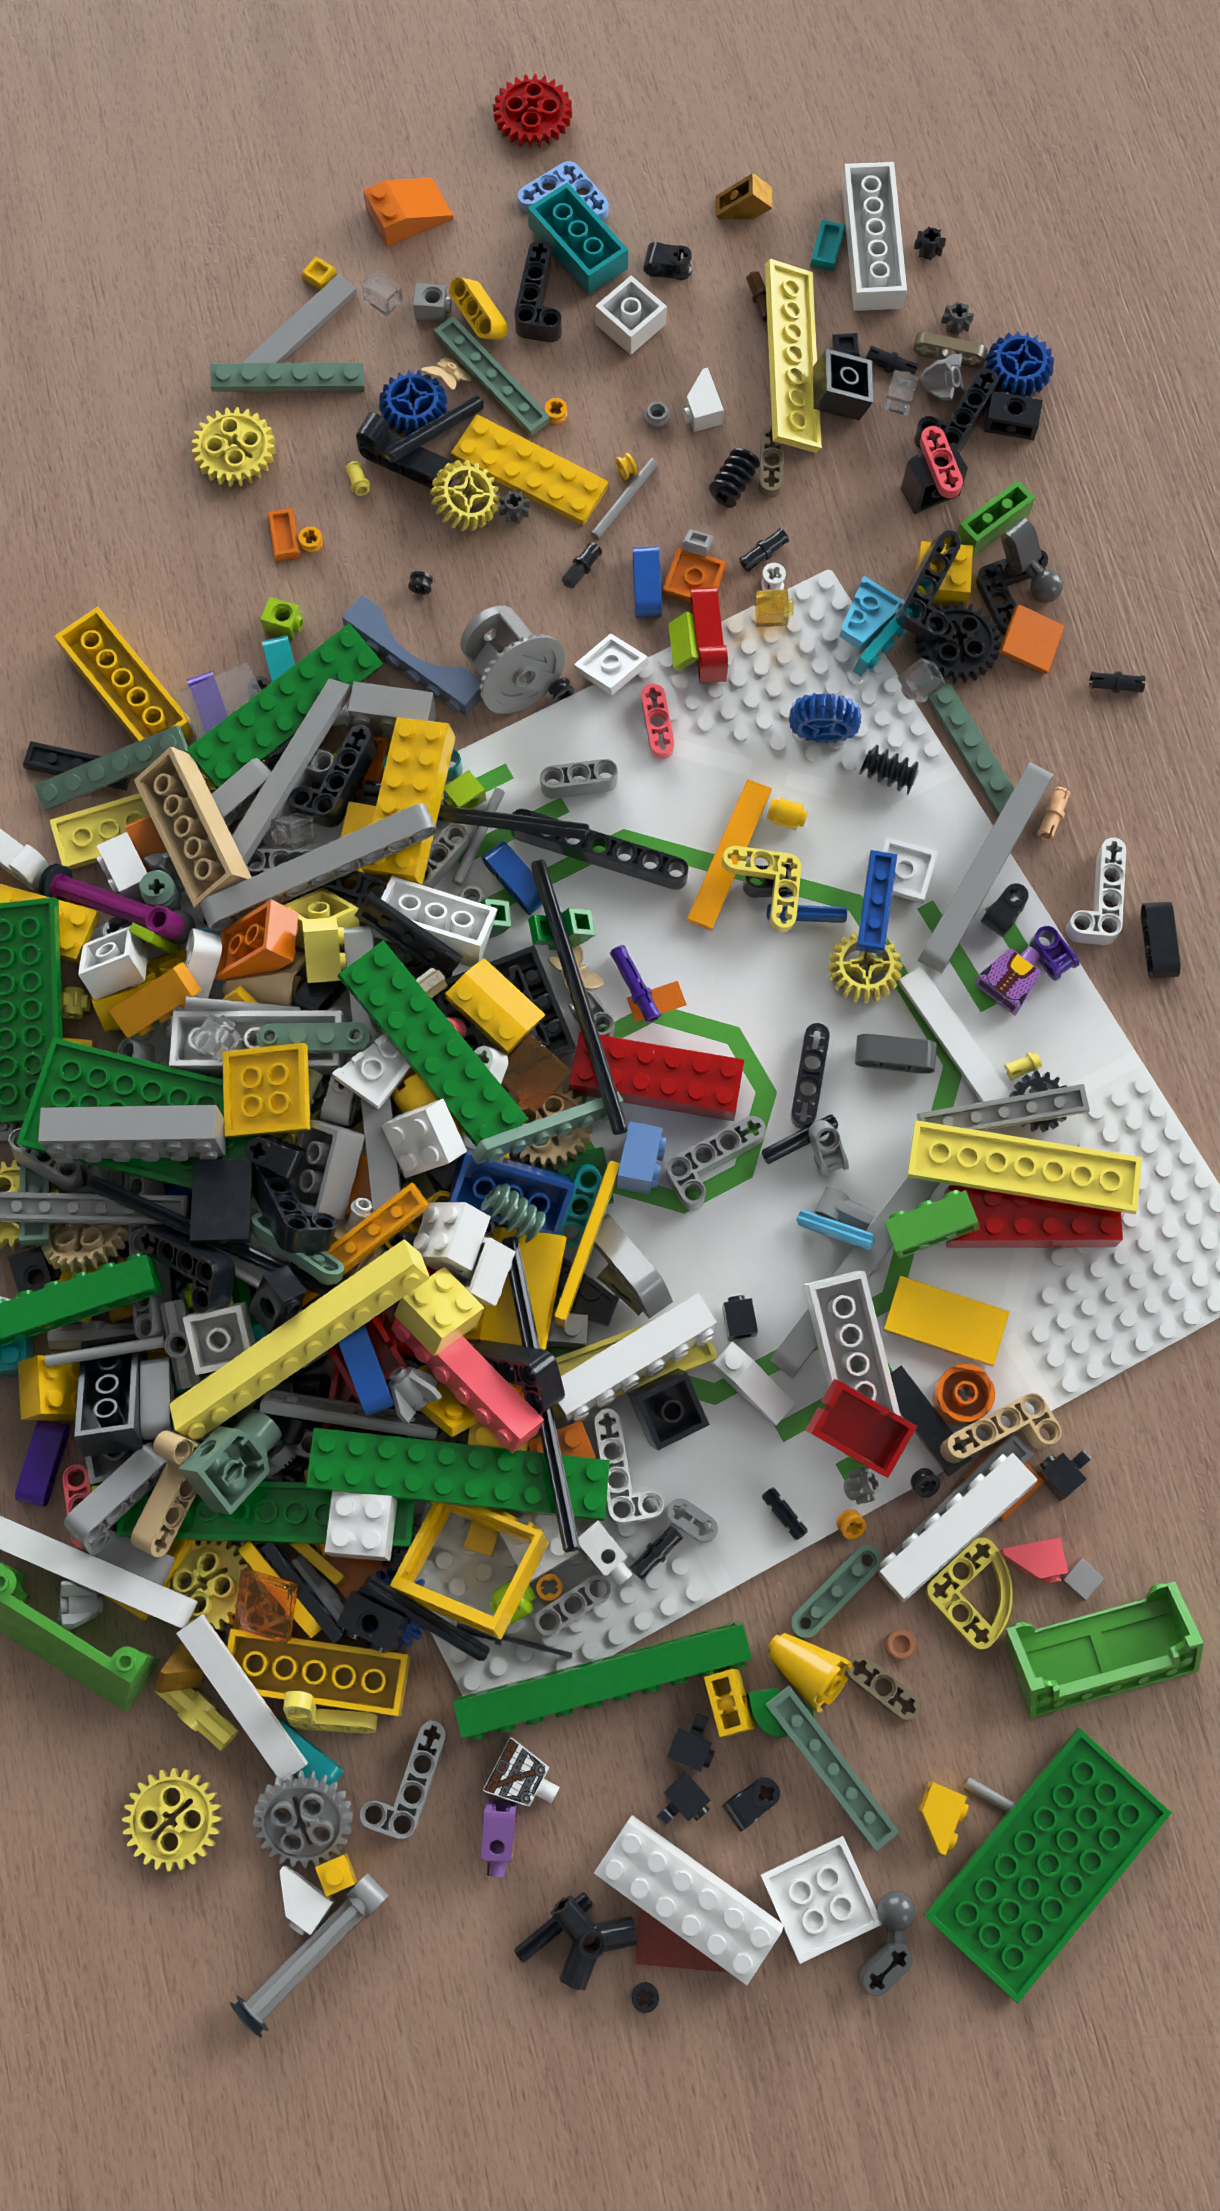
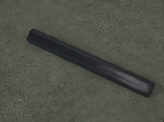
(434, 429)
(426, 1618)

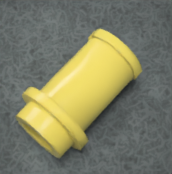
(359, 483)
(1024, 1065)

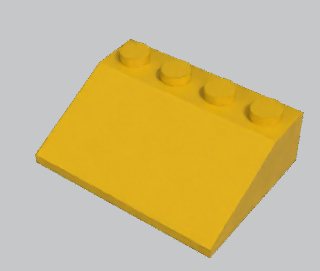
(542, 1268)

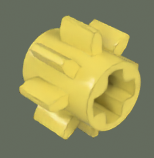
(75, 1003)

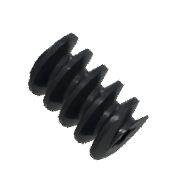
(734, 476)
(890, 769)

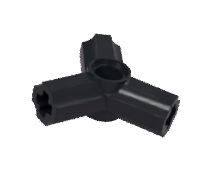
(577, 1925)

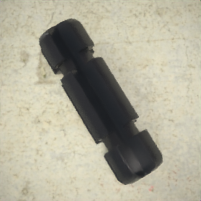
(784, 1513)

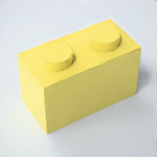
(322, 949)

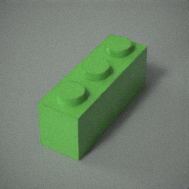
(996, 517)
(931, 1223)

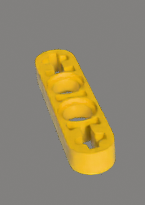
(261, 1564)

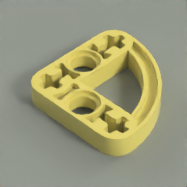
(954, 1597)

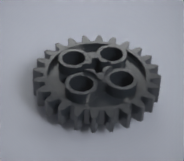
(981, 640)

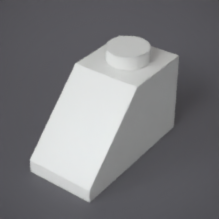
(703, 404)
(303, 1901)

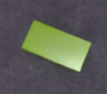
(683, 641)
(153, 939)

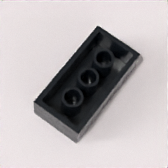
(109, 1400)

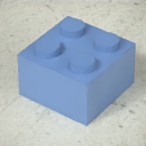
(639, 1158)

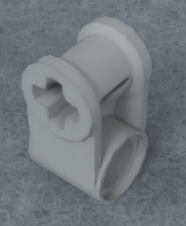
(599, 1013)
(339, 1104)
(828, 1153)

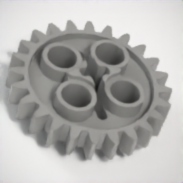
(329, 1812)

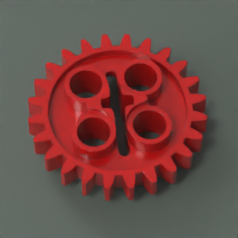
(532, 111)

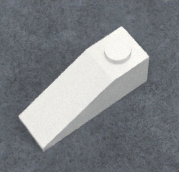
(752, 1383)

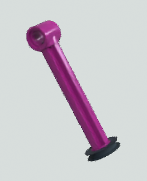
(59, 883)

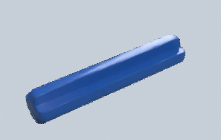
(815, 913)

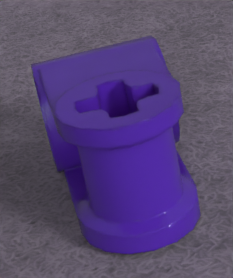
(1055, 953)

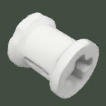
(770, 577)

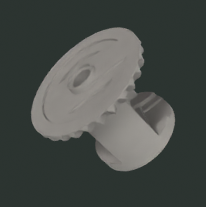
(502, 665)

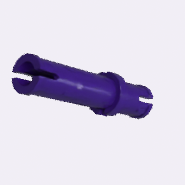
(640, 993)

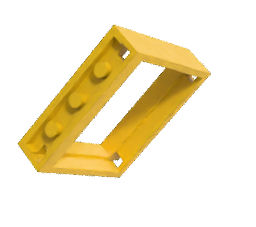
(424, 1542)

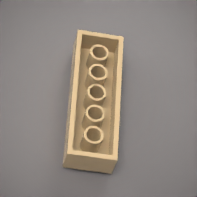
(191, 825)

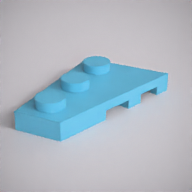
(869, 613)

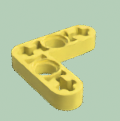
(776, 872)
(303, 1714)

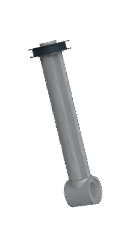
(360, 1903)

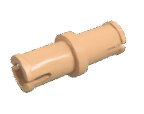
(1053, 813)

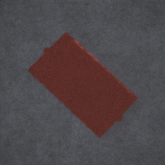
(663, 1947)

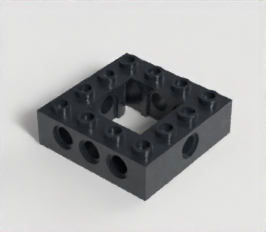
(526, 972)

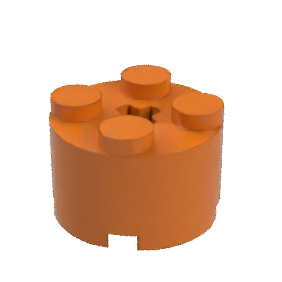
(976, 1386)

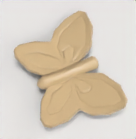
(448, 371)
(590, 979)

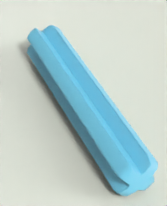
(836, 1229)

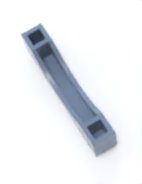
(453, 685)

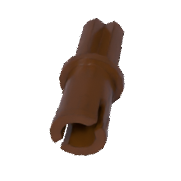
(759, 292)

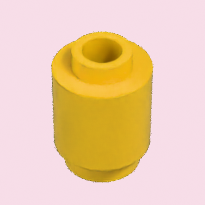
(787, 813)

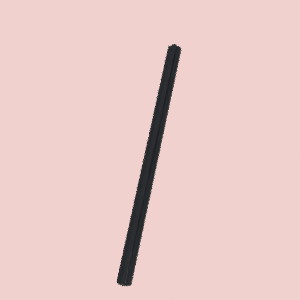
(502, 820)
(579, 998)
(182, 1224)
(548, 1429)

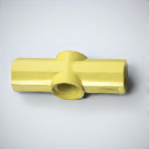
(201, 1716)

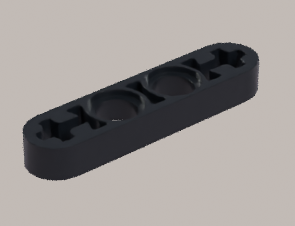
(813, 1076)

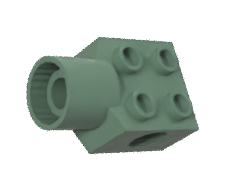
(232, 1461)

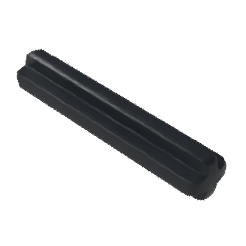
(793, 1142)
(546, 1932)

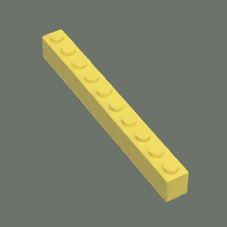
(299, 1341)

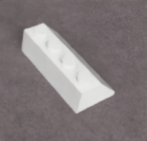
(451, 919)

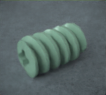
(160, 889)
(515, 1211)

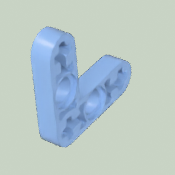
(557, 177)

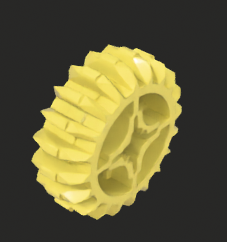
(475, 487)
(886, 964)

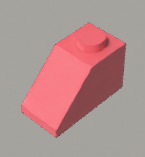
(1038, 1560)

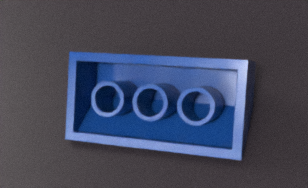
(542, 1188)

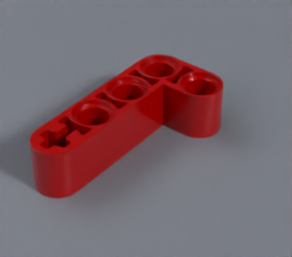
(709, 635)

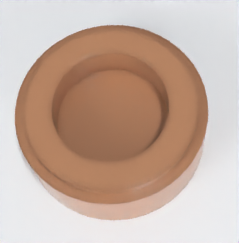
(900, 1644)

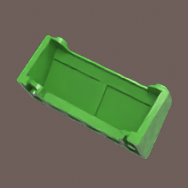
(1105, 1652)
(113, 1678)

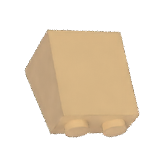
(273, 987)

